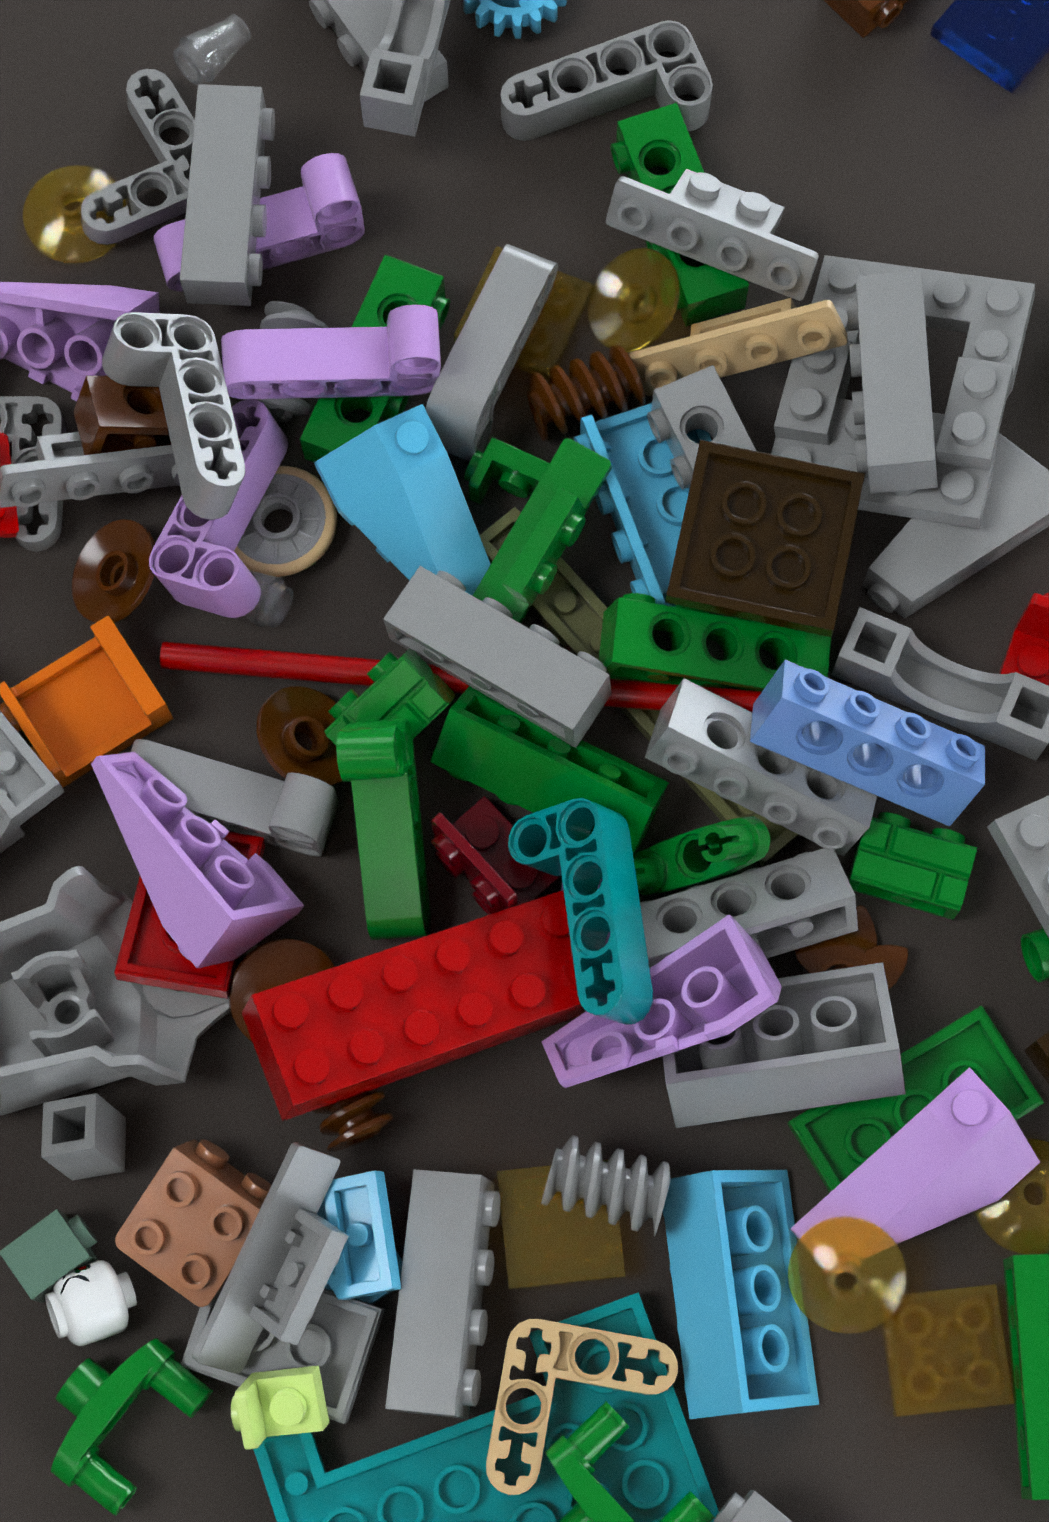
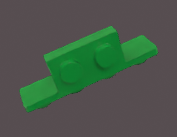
(544, 529)

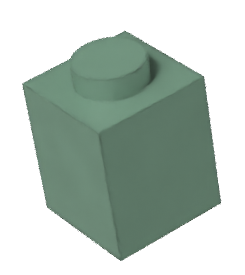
(49, 1252)

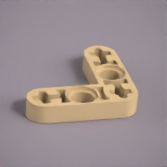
(562, 1365)

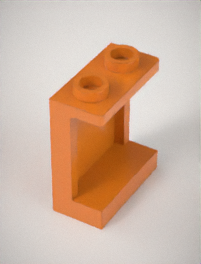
(85, 704)

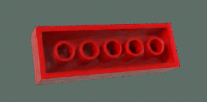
(414, 1006)

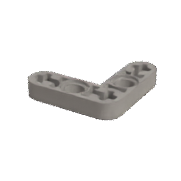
(169, 175)
(16, 415)

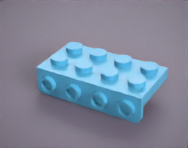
(639, 495)

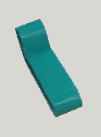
(611, 977)

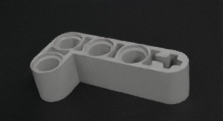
(525, 96)
(488, 349)
(185, 364)
(286, 813)

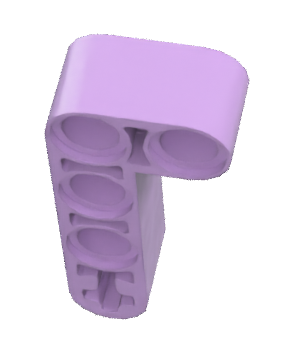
(300, 221)
(336, 361)
(197, 554)

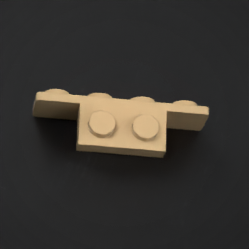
(743, 342)

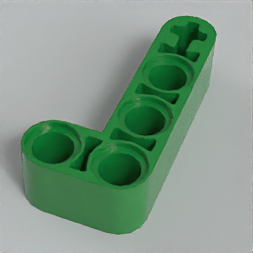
(388, 826)

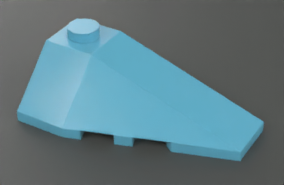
(406, 498)

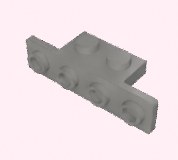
(715, 227)
(69, 474)
(279, 1265)

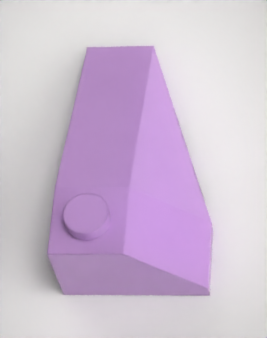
(64, 328)
(697, 997)

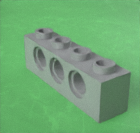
(694, 404)
(711, 745)
(776, 904)

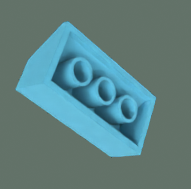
(734, 1307)

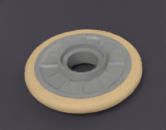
(308, 534)

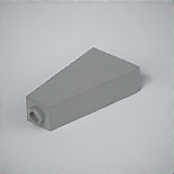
(937, 556)

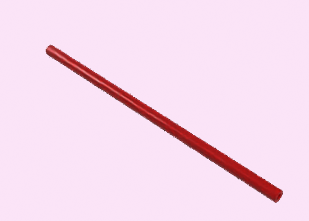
(354, 672)

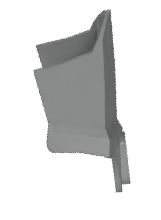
(69, 1017)

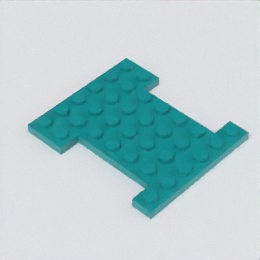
(445, 1471)

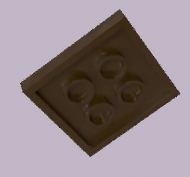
(765, 538)

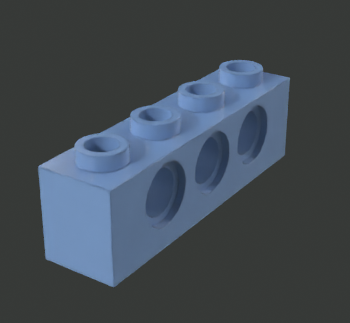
(868, 743)

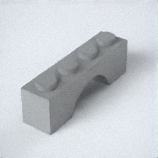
(402, 66)
(898, 666)

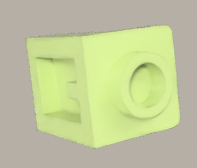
(279, 1404)

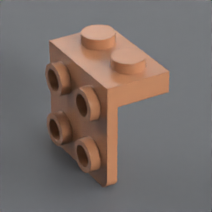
(193, 1220)

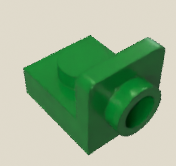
(514, 468)

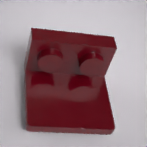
(480, 851)

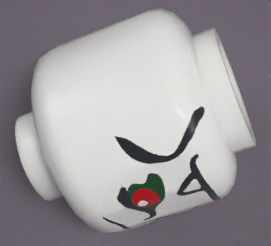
(91, 1303)

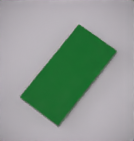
(848, 1133)

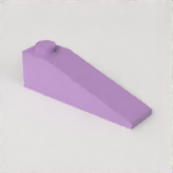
(198, 883)
(937, 1167)

